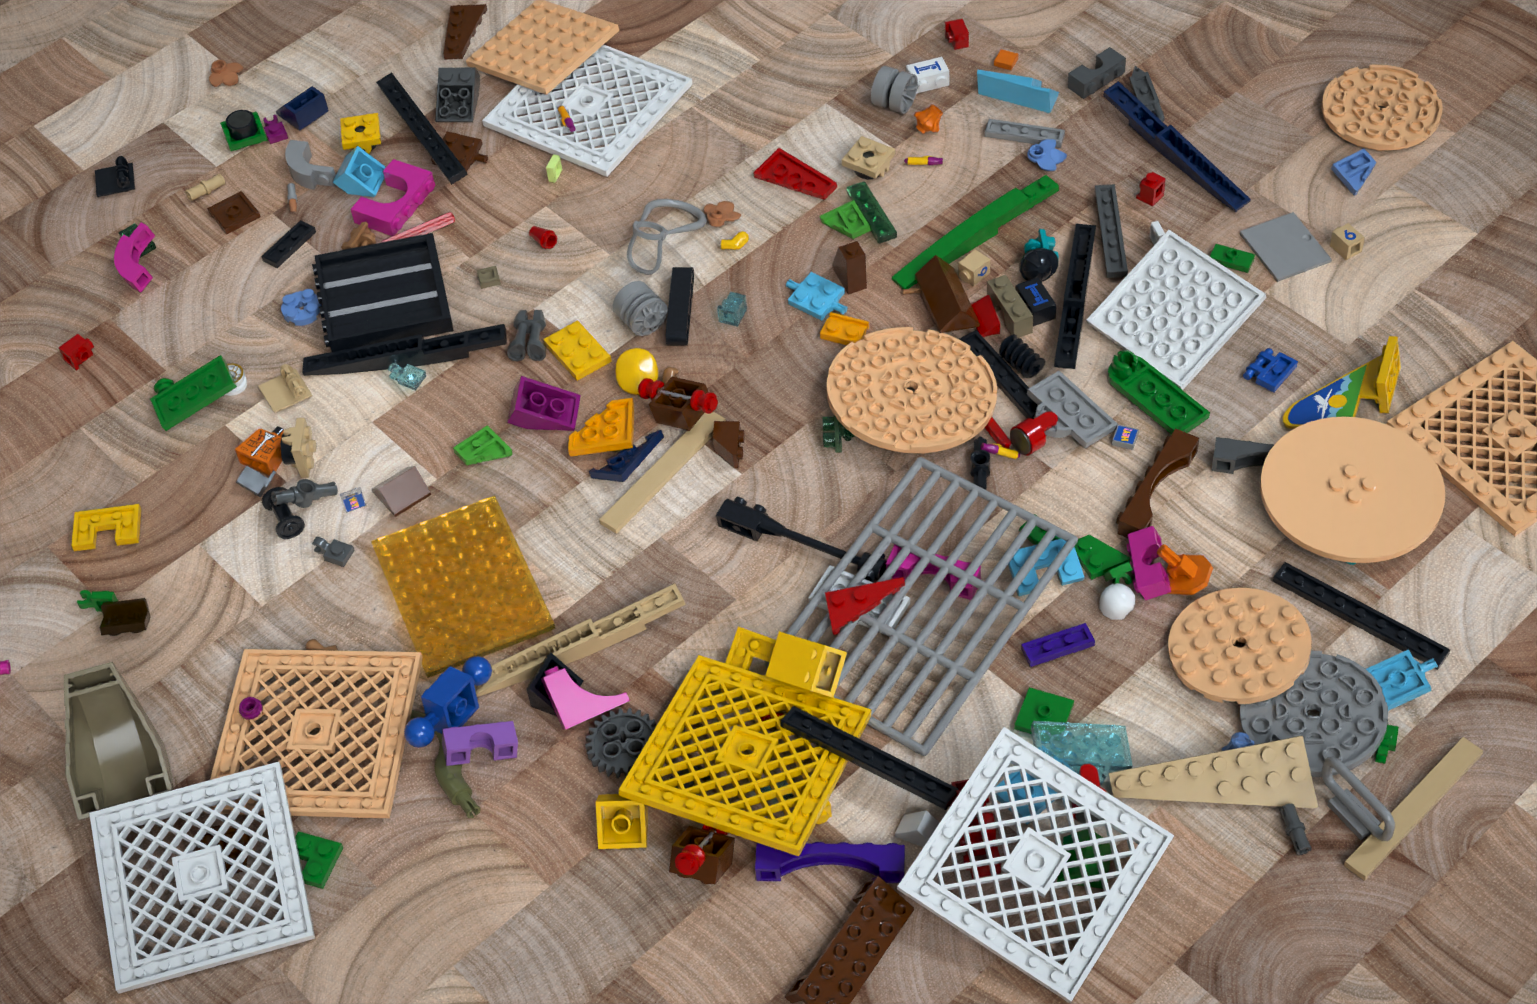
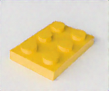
(577, 350)

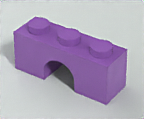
(496, 737)

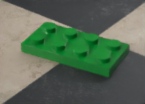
(193, 393)

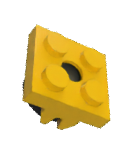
(361, 132)

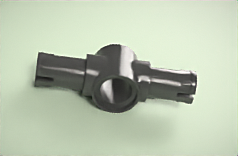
(304, 493)

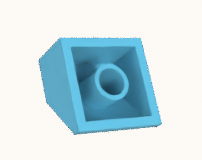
(360, 174)

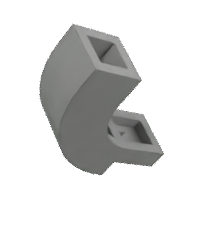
(305, 174)

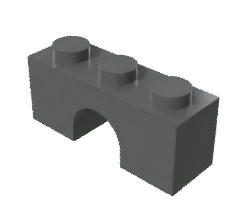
(1087, 81)

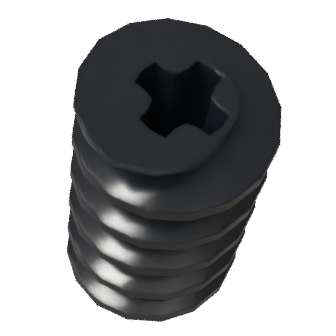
(1021, 356)

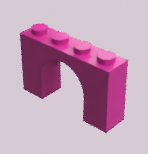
(391, 216)

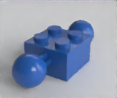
(448, 701)

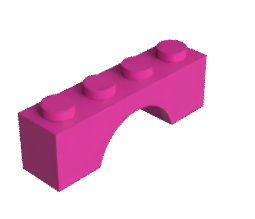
(912, 560)

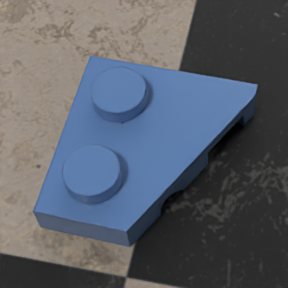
(1354, 170)

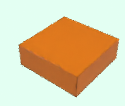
(1006, 59)

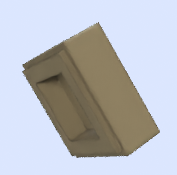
(488, 277)

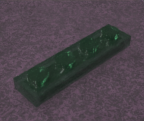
(872, 211)

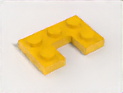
(122, 518)
(749, 645)

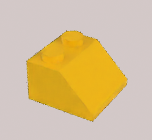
(621, 822)

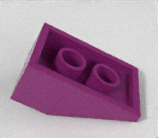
(543, 406)

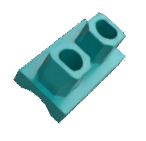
(1041, 241)

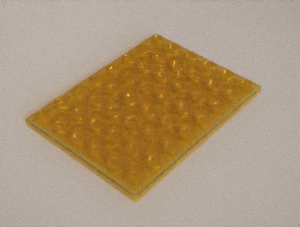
(462, 585)

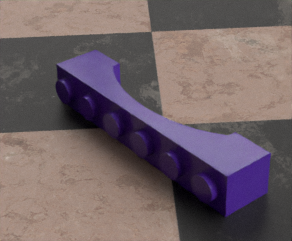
(880, 860)

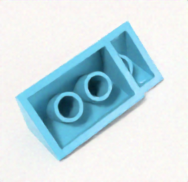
(1016, 90)

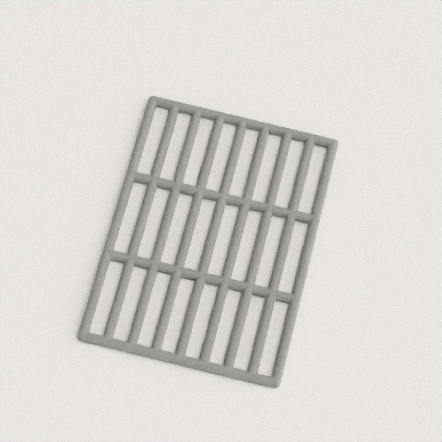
(985, 587)

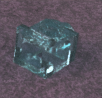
(732, 309)

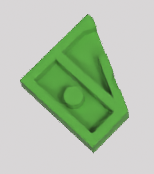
(482, 447)

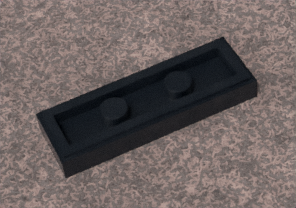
(288, 244)

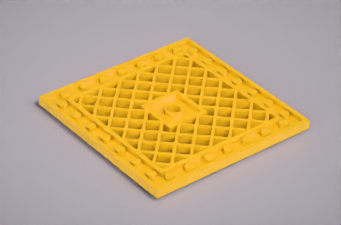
(783, 833)

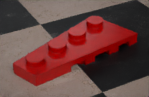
(794, 174)

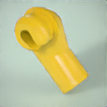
(736, 243)

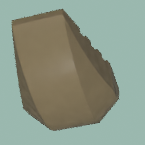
(110, 743)

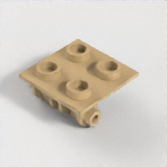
(285, 389)

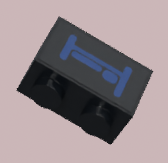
(1037, 300)

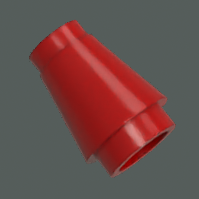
(543, 237)

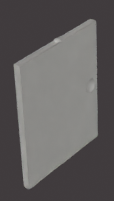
(1285, 246)

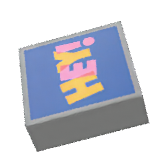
(1125, 437)

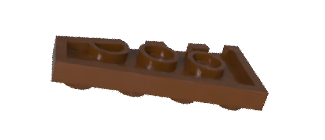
(461, 28)

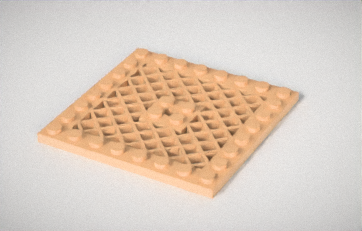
(1510, 360)
(374, 797)

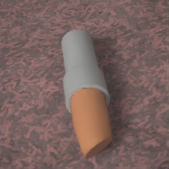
(292, 197)

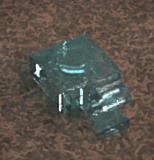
(408, 376)

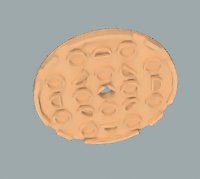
(1353, 110)
(1268, 664)

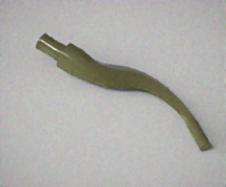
(451, 779)

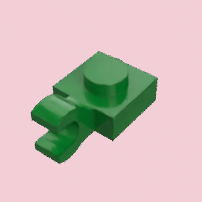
(95, 599)
(1388, 743)

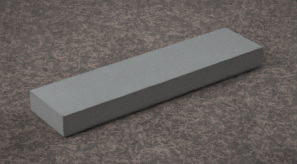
(1023, 132)

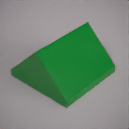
(1087, 852)

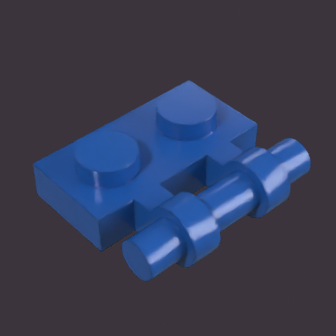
(1275, 372)

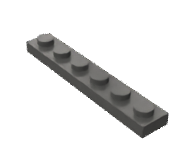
(1111, 231)

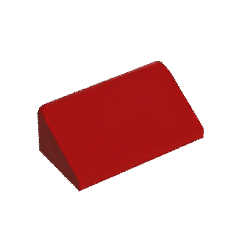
(986, 316)

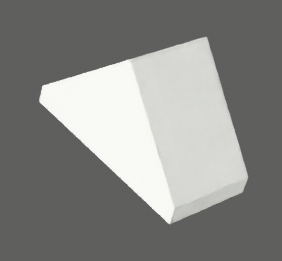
(917, 827)

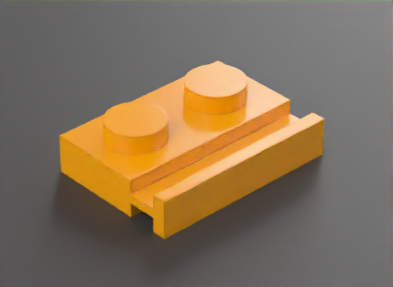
(843, 329)

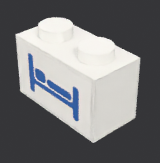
(930, 74)

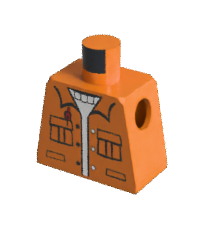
(262, 450)

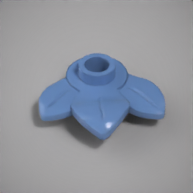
(1046, 155)

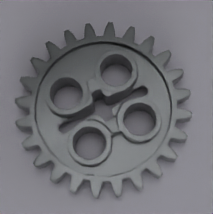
(622, 743)

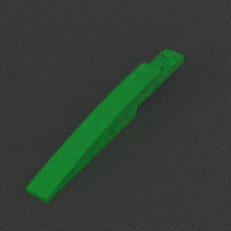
(978, 228)

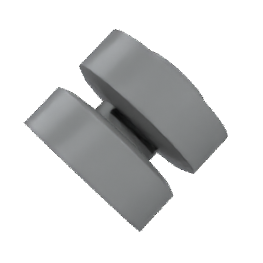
(894, 89)

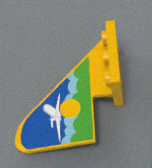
(1342, 397)

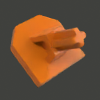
(1185, 572)

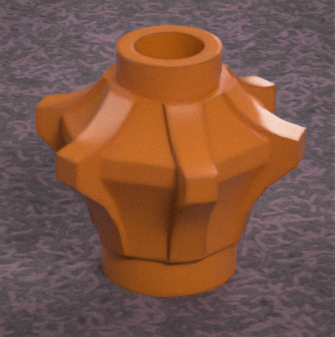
(928, 119)

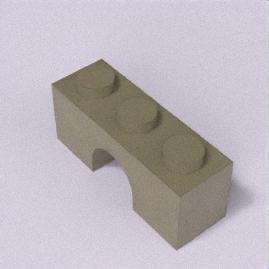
(1006, 298)

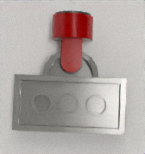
(1060, 413)

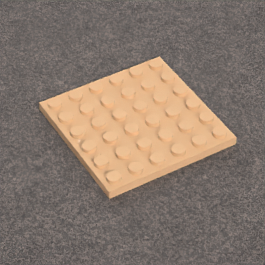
(542, 46)

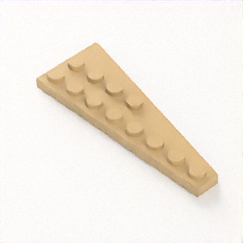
(1248, 775)

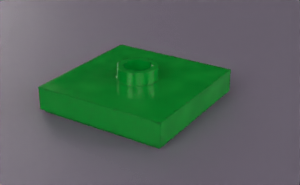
(1042, 707)

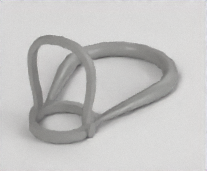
(663, 232)

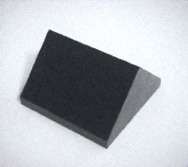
(536, 691)

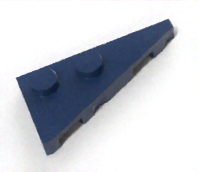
(627, 460)

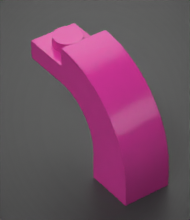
(128, 254)

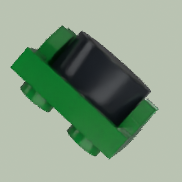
(243, 129)

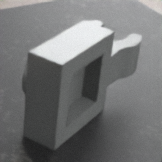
(335, 553)

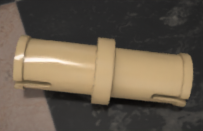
(205, 187)

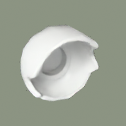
(1116, 601)

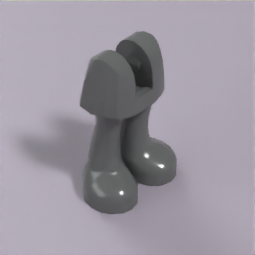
(535, 348)

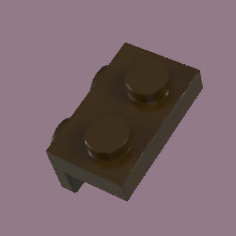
(124, 617)

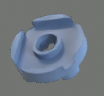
(292, 303)

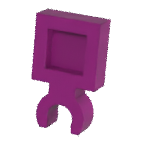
(275, 130)

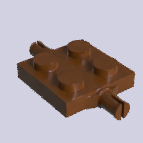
(464, 148)

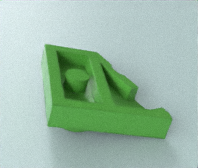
(846, 220)

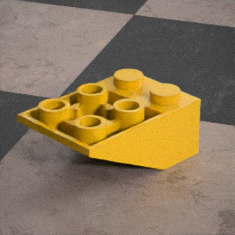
(806, 664)

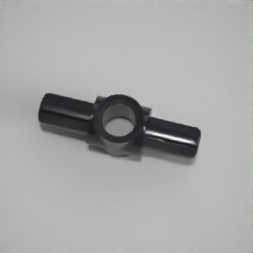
(980, 464)

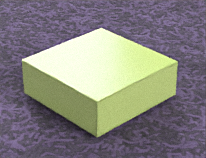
(554, 168)

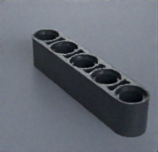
(680, 306)

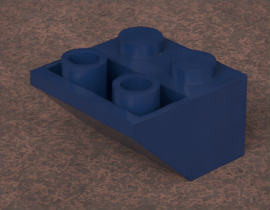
(304, 108)

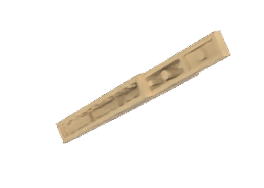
(583, 639)

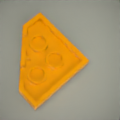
(605, 431)

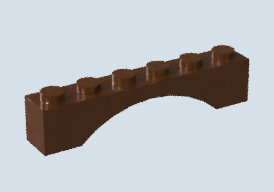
(1176, 455)

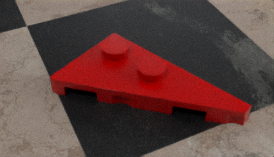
(852, 602)

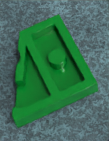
(1097, 556)

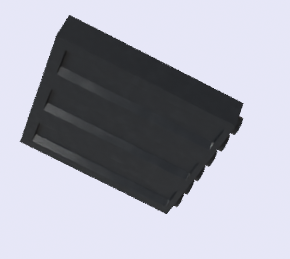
(381, 292)

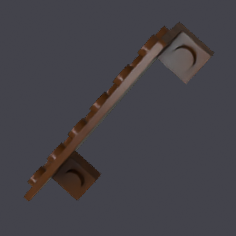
(855, 947)

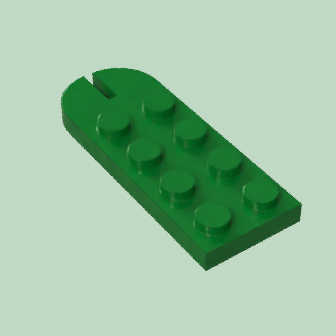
(1155, 393)

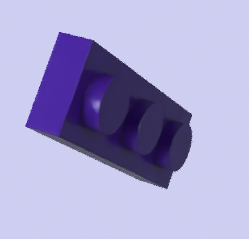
(1058, 644)

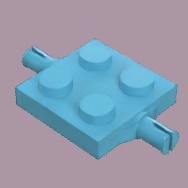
(816, 296)
(1402, 678)

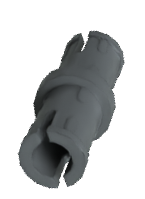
(1295, 829)

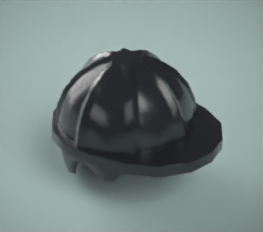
(1038, 263)

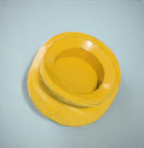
(633, 367)

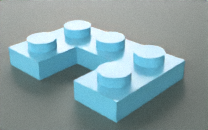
(1068, 573)

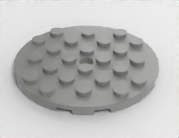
(1350, 710)

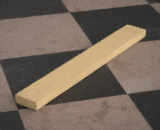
(660, 473)
(1415, 807)

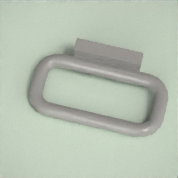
(1350, 809)

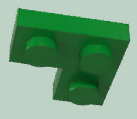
(321, 858)

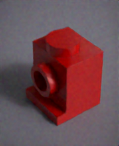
(957, 34)
(1151, 189)
(76, 351)

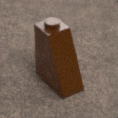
(851, 267)

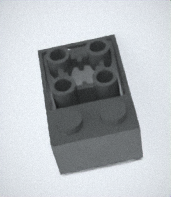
(457, 94)

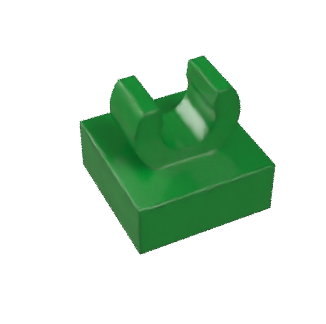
(1119, 572)

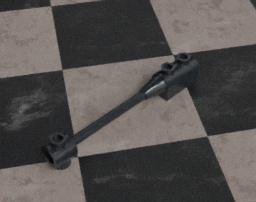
(755, 521)

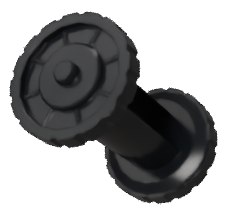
(289, 525)

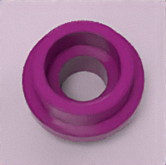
(248, 703)

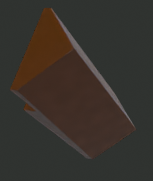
(945, 297)

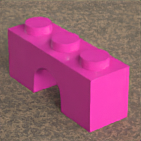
(1150, 579)

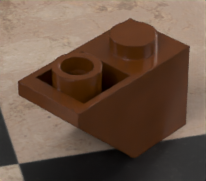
(727, 441)

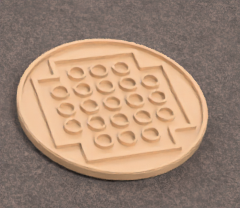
(1352, 489)

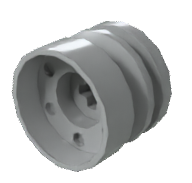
(640, 308)

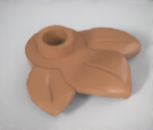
(224, 73)
(720, 213)

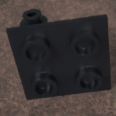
(115, 178)

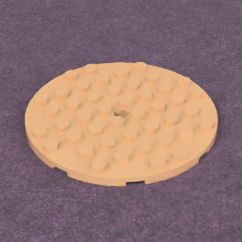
(950, 399)

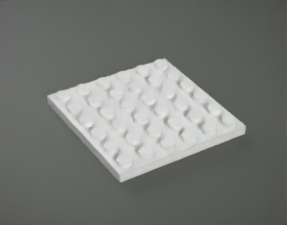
(1176, 309)

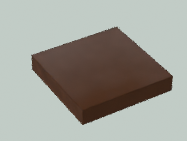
(234, 212)

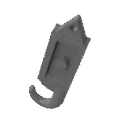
(1145, 91)

